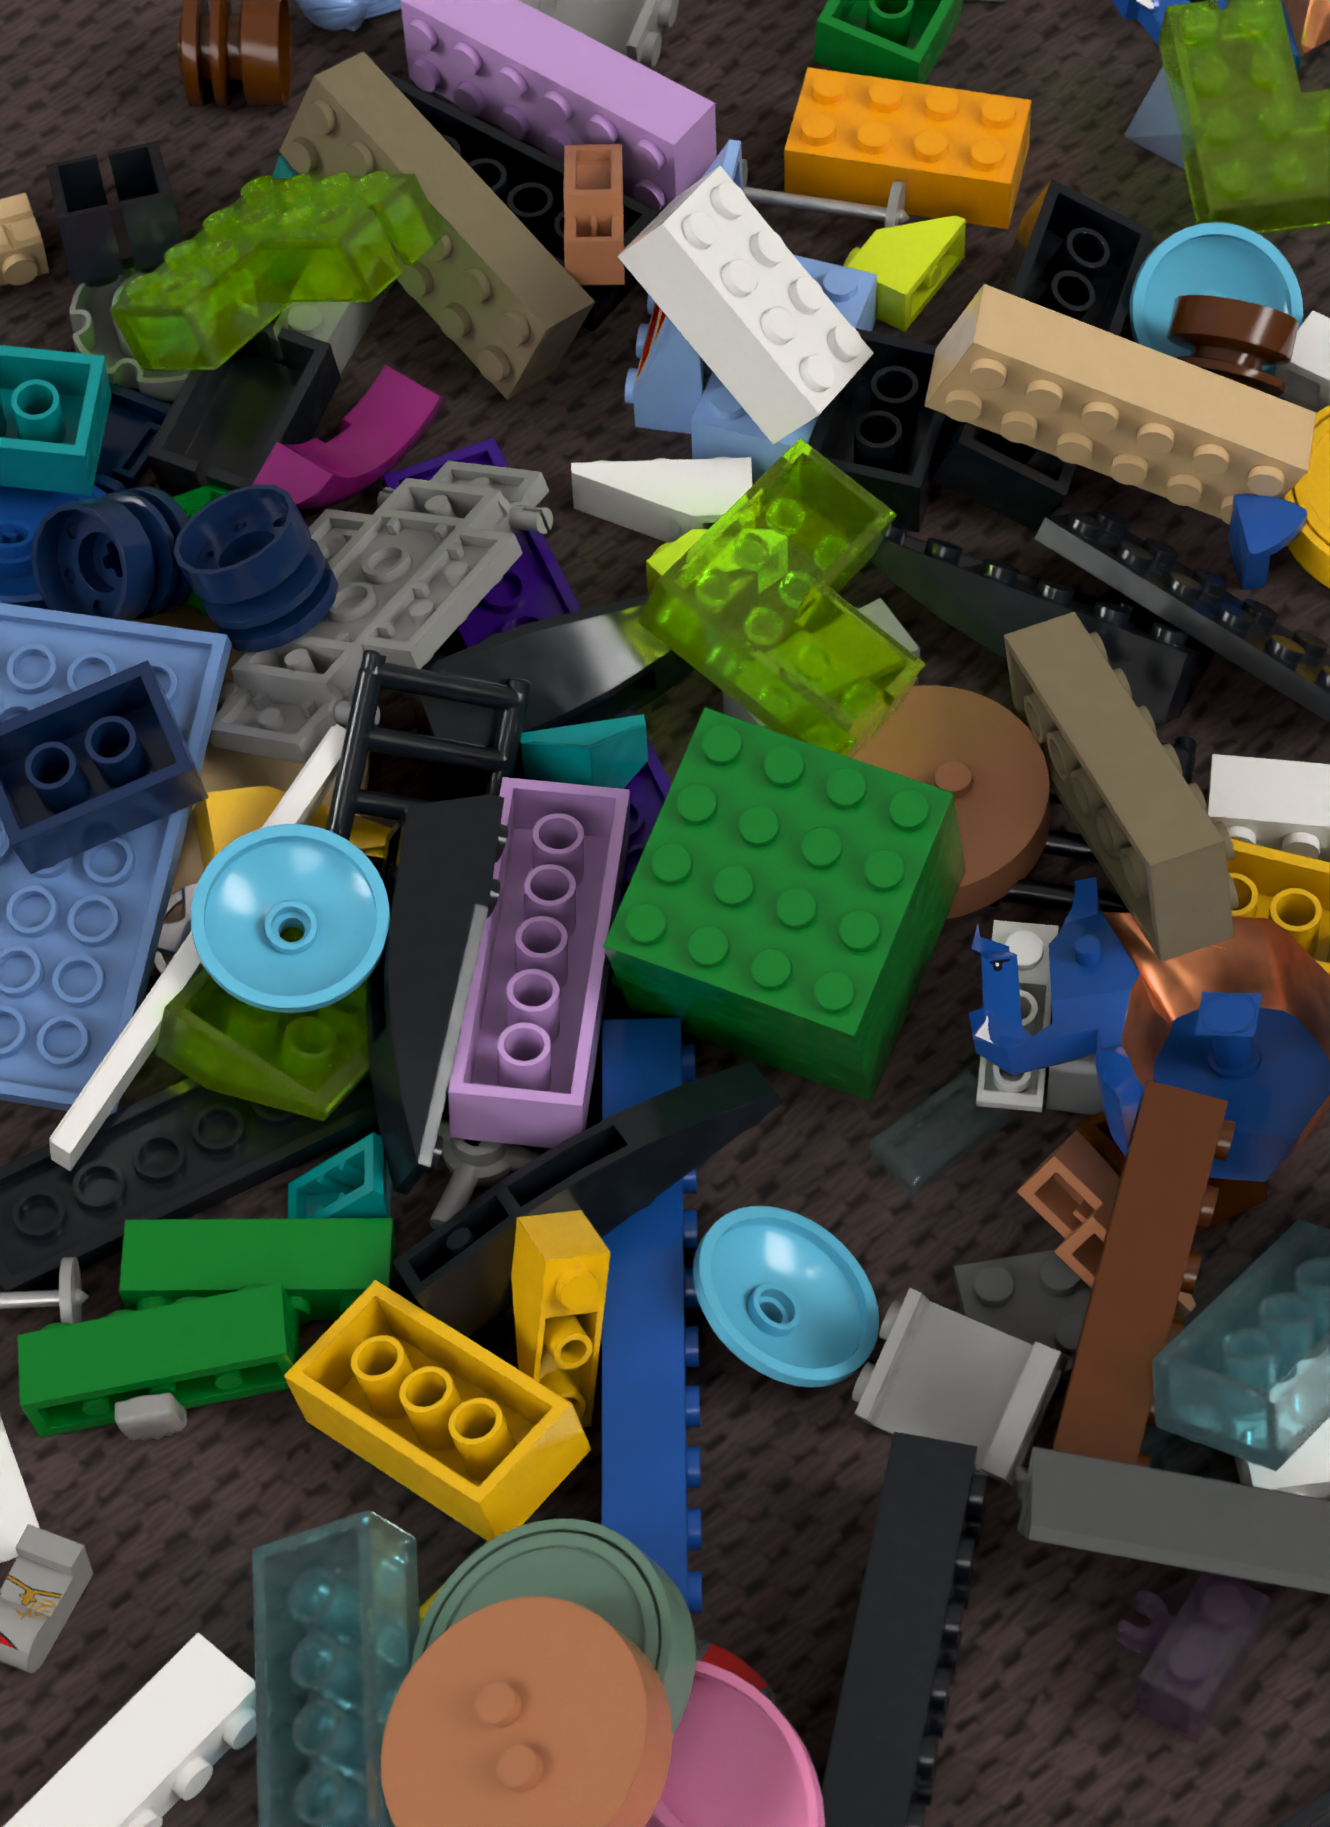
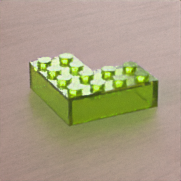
(1248, 133)
(273, 249)
(764, 613)

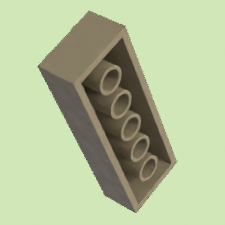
(488, 274)
(1123, 787)

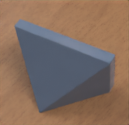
(1157, 124)

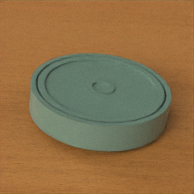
(586, 1567)

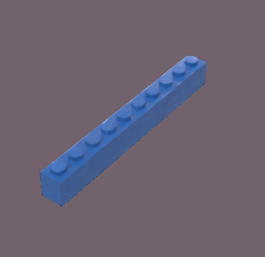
(646, 1328)

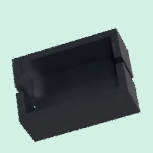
(107, 242)
(236, 414)

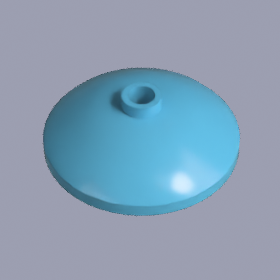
(1212, 262)
(283, 881)
(786, 1296)

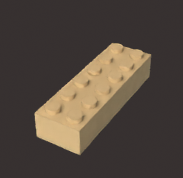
(1116, 406)

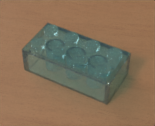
(1257, 1359)

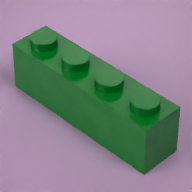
(316, 1260)
(192, 1348)

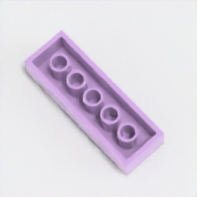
(561, 90)
(541, 967)

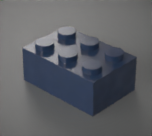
(93, 768)

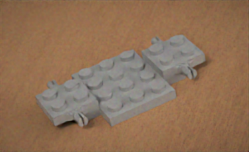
(401, 591)

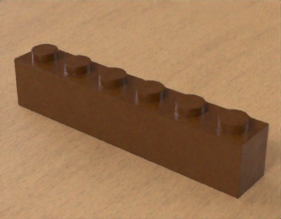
(1142, 1272)

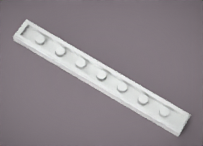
(143, 1029)

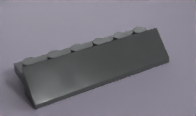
(1175, 1519)

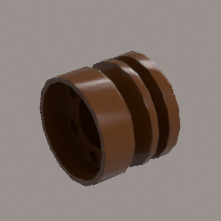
(236, 47)
(1234, 338)

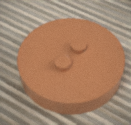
(991, 767)
(528, 1723)

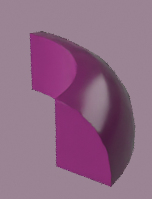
(370, 444)

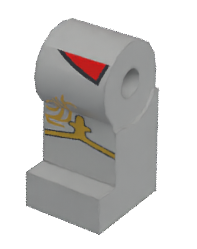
(39, 1596)

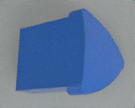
(1260, 529)

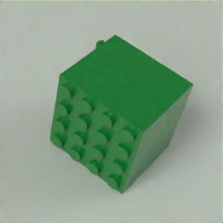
(787, 903)

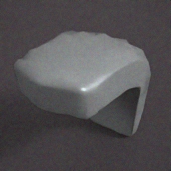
(150, 1416)

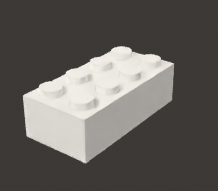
(746, 305)

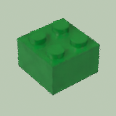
(885, 36)

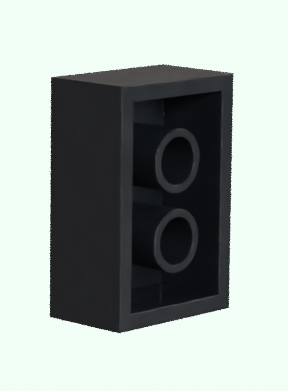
(883, 430)

